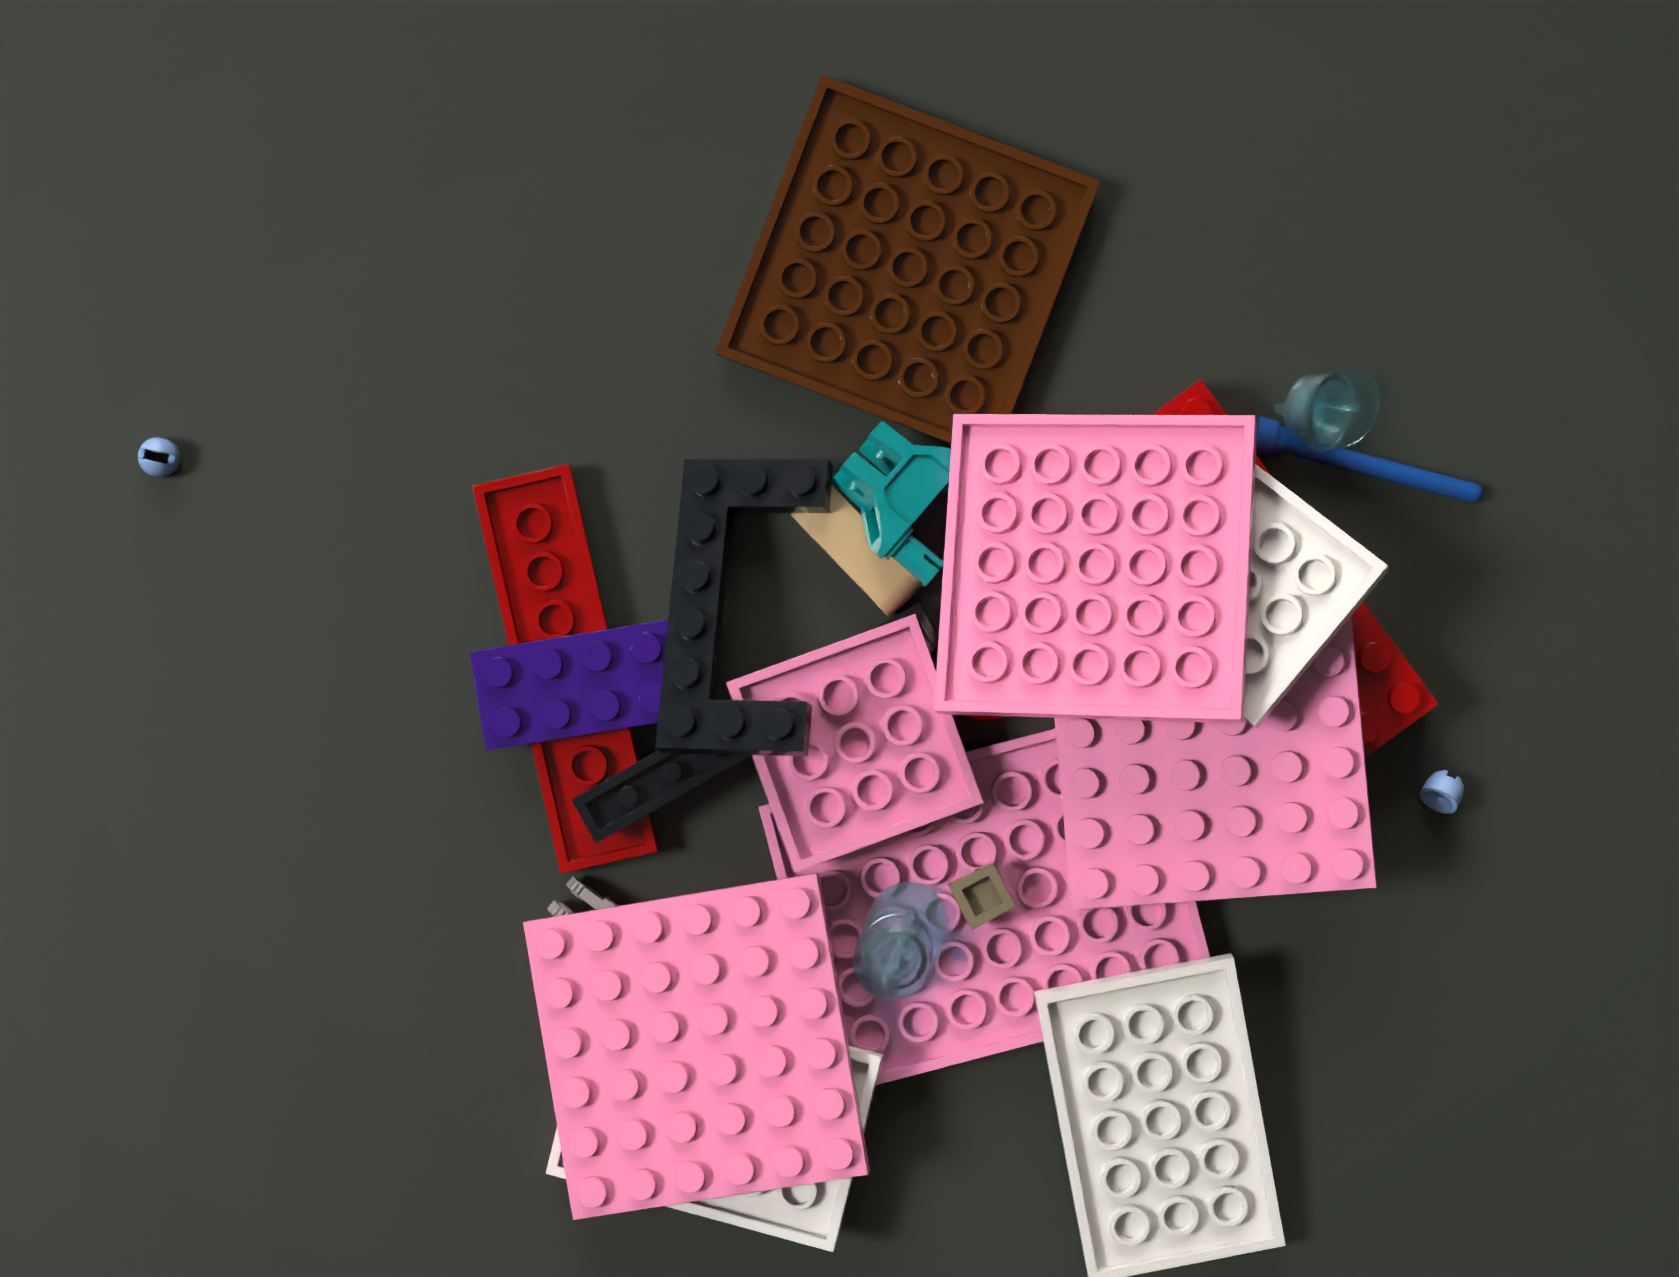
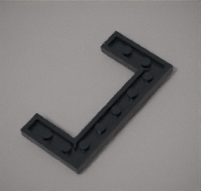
(688, 711)

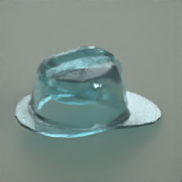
(1331, 409)
(900, 940)

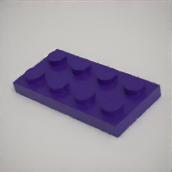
(570, 684)

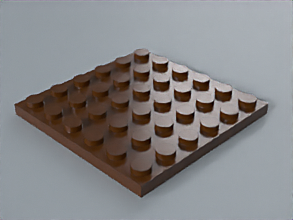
(905, 263)

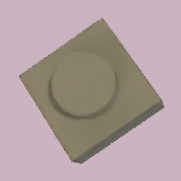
(981, 895)

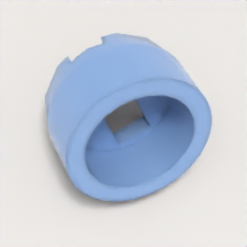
(159, 445)
(1442, 792)

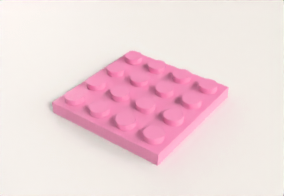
(875, 745)

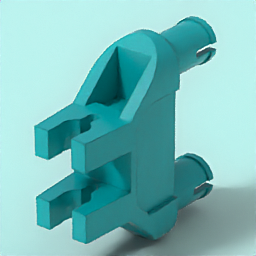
(896, 501)

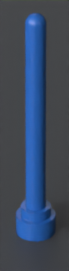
(1275, 440)

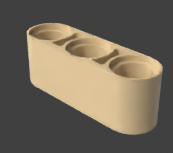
(845, 541)

